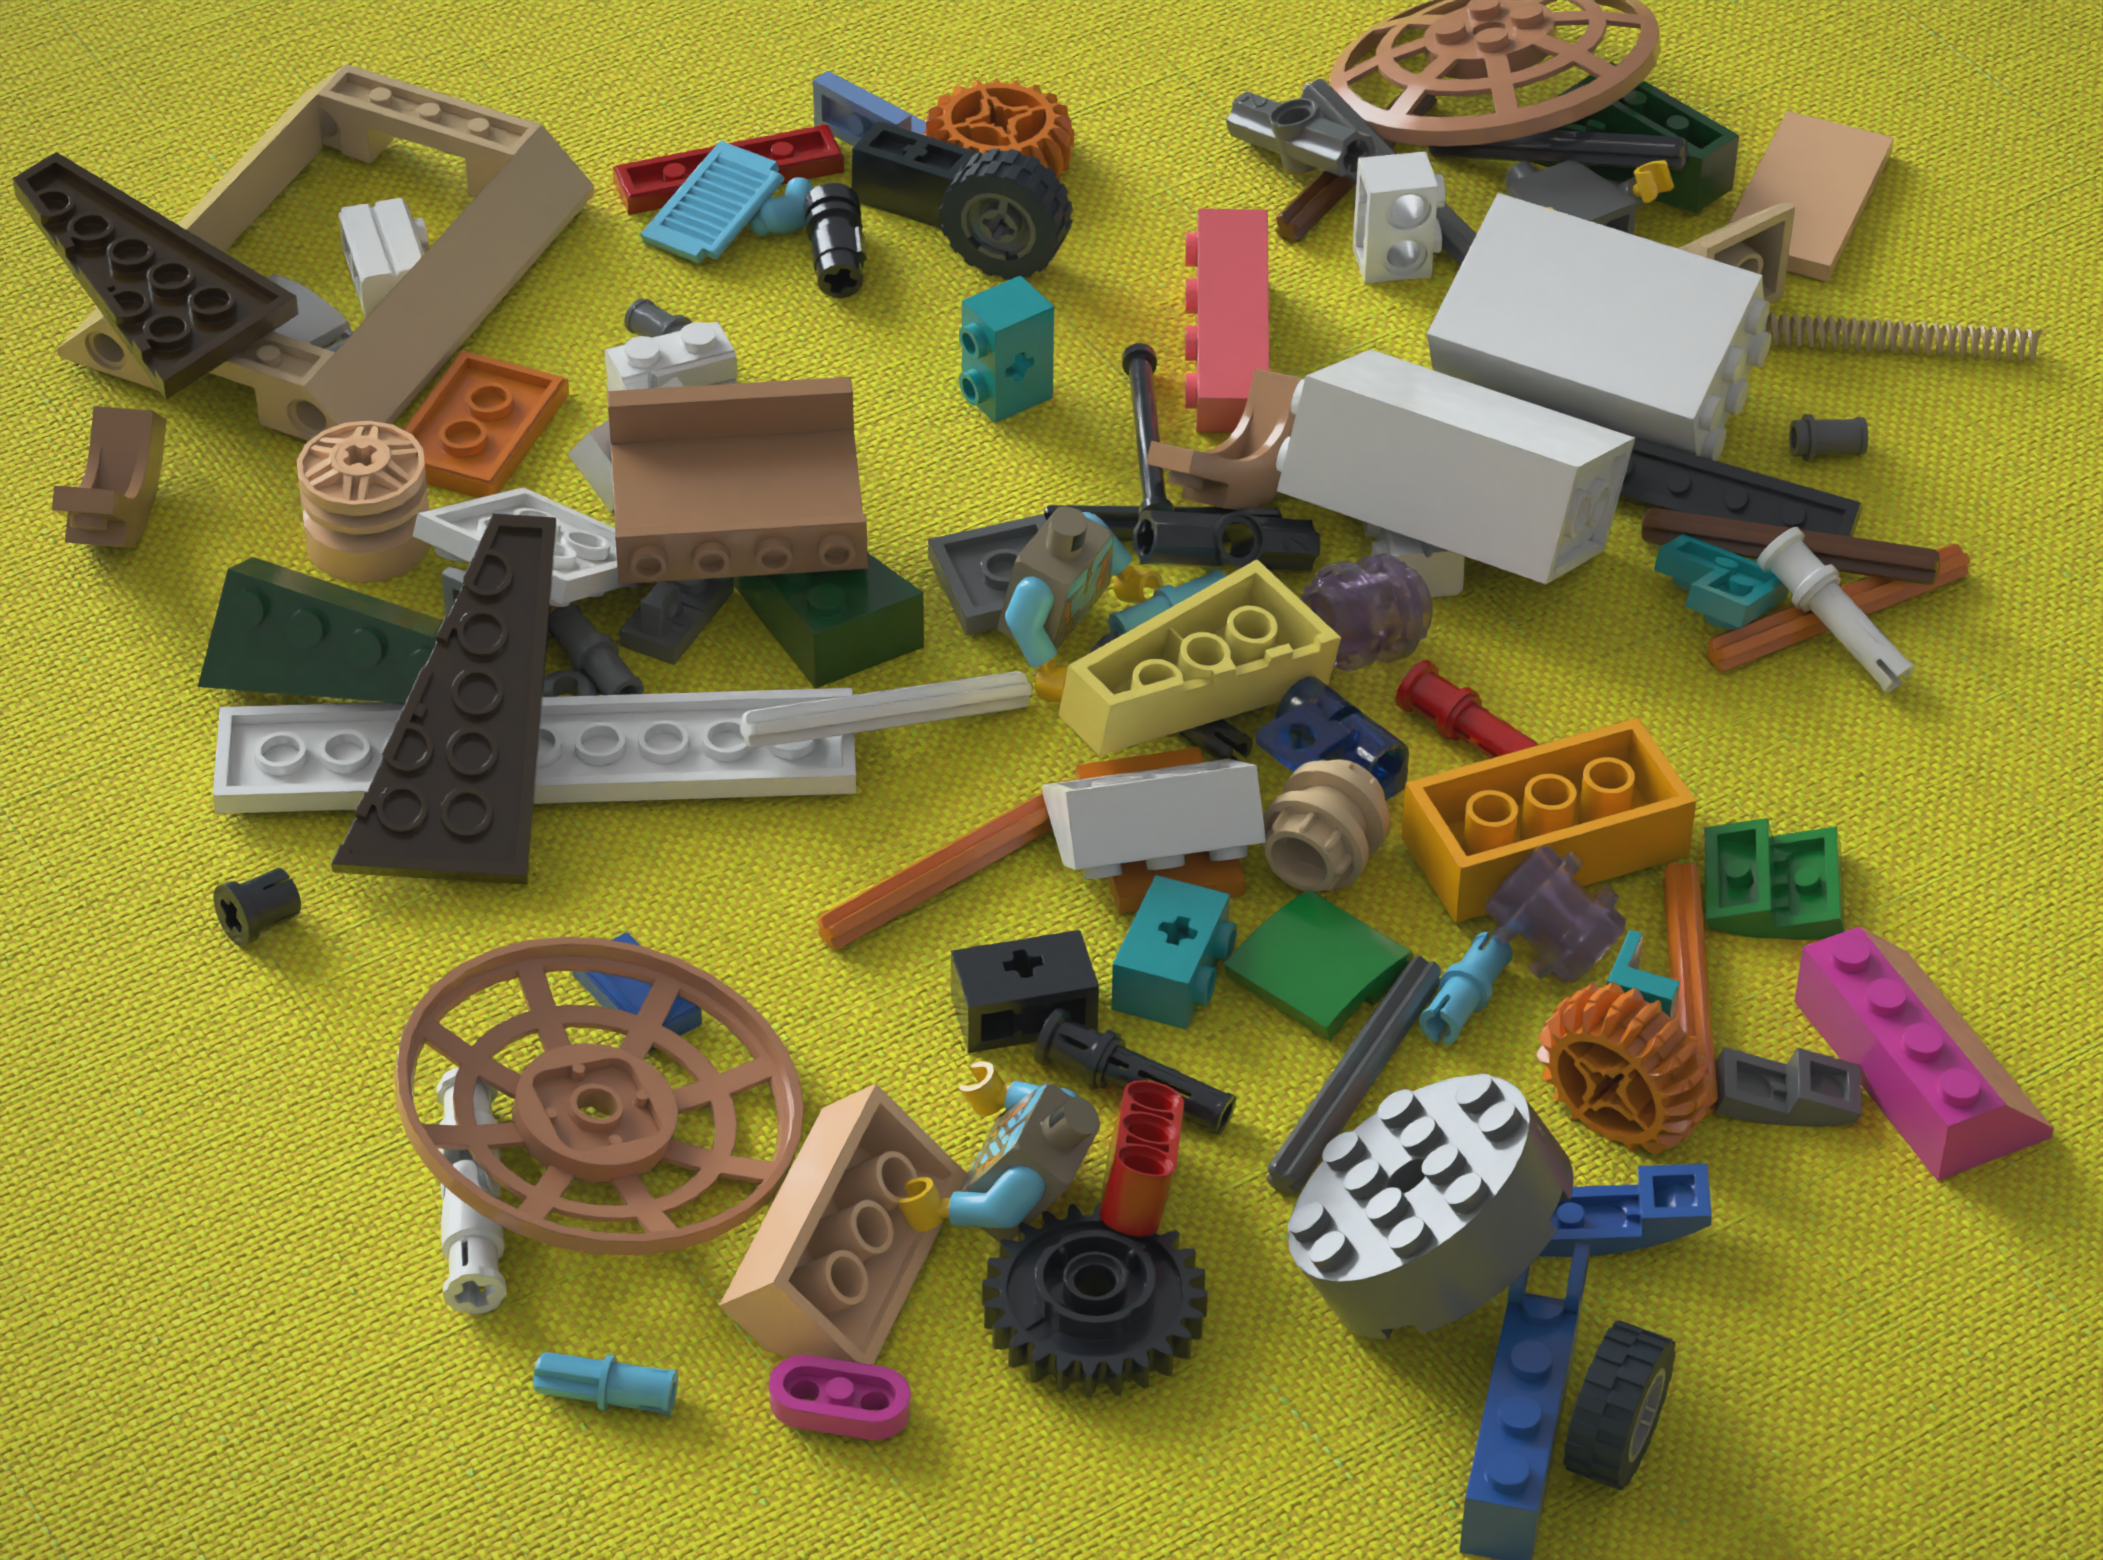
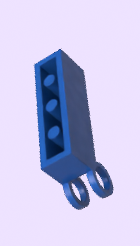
(1522, 1418)

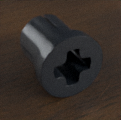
(256, 905)

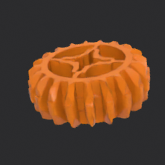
(1005, 119)
(1625, 1068)

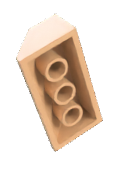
(835, 1242)

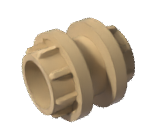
(1325, 825)

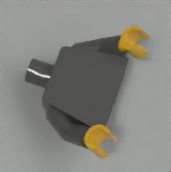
(1584, 194)

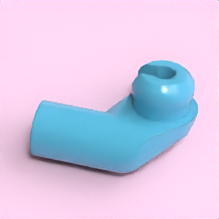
(783, 213)

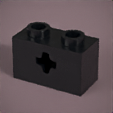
(1015, 985)

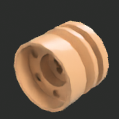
(363, 500)

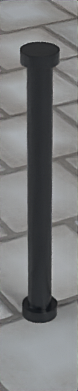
(1140, 363)

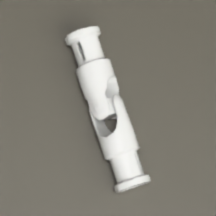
(467, 1238)

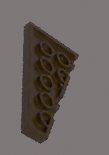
(156, 284)
(466, 746)

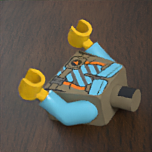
(1057, 585)
(1021, 1164)

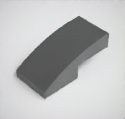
(1801, 1093)

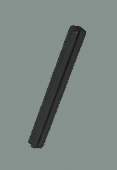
(1584, 147)

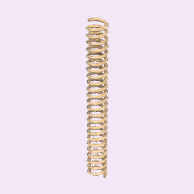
(1905, 334)

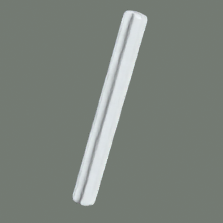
(885, 709)

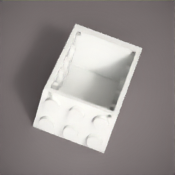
(1603, 326)
(1454, 464)

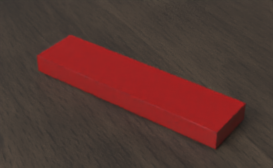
(798, 153)

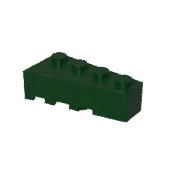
(839, 618)
(313, 638)

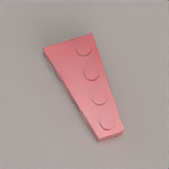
(1229, 313)

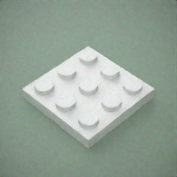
(583, 549)

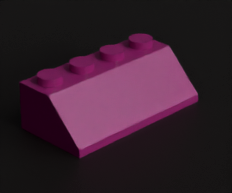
(1914, 1053)

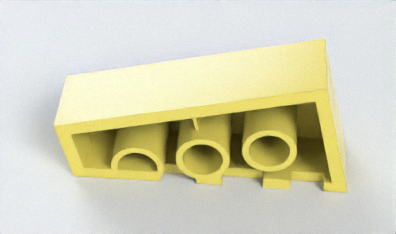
(1198, 663)

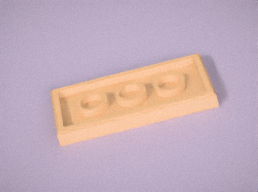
(1827, 177)

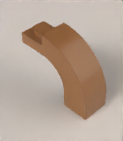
(1243, 466)
(118, 479)

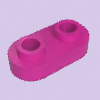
(841, 1397)

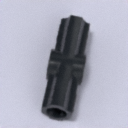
(1197, 541)

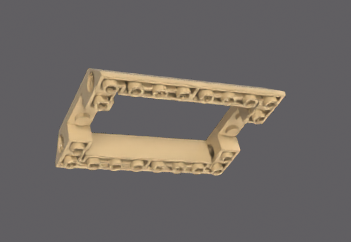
(521, 203)

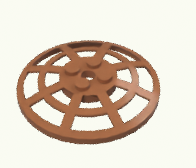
(1494, 51)
(601, 1077)

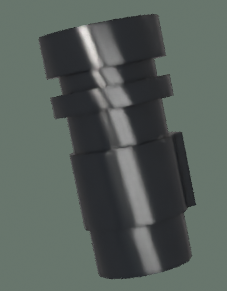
(836, 238)

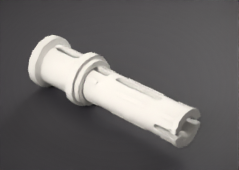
(1818, 589)

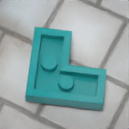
(1720, 583)

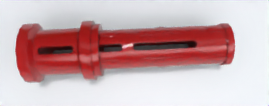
(1457, 712)

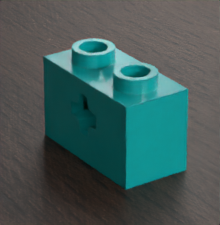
(1007, 349)
(1172, 952)

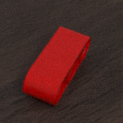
(1142, 1158)

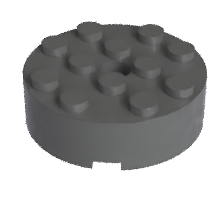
(1429, 1205)

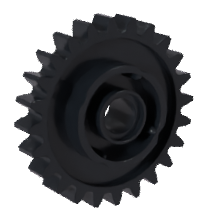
(1093, 1302)

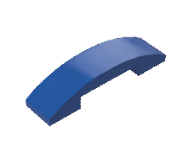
(1625, 1218)

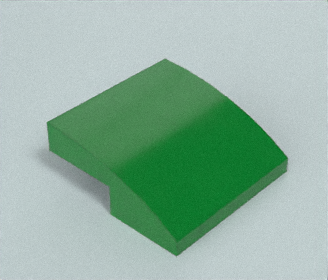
(1773, 883)
(1317, 963)

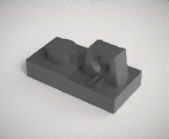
(674, 616)

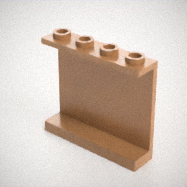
(736, 480)

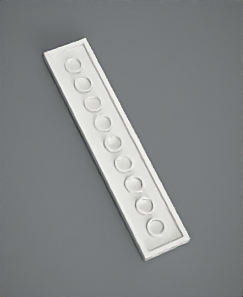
(587, 751)

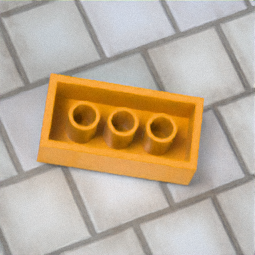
(1590, 793)

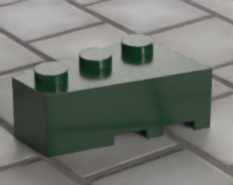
(1653, 112)

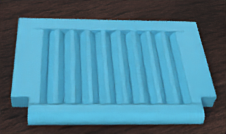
(714, 203)

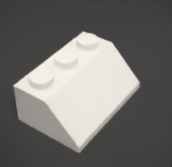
(1156, 816)

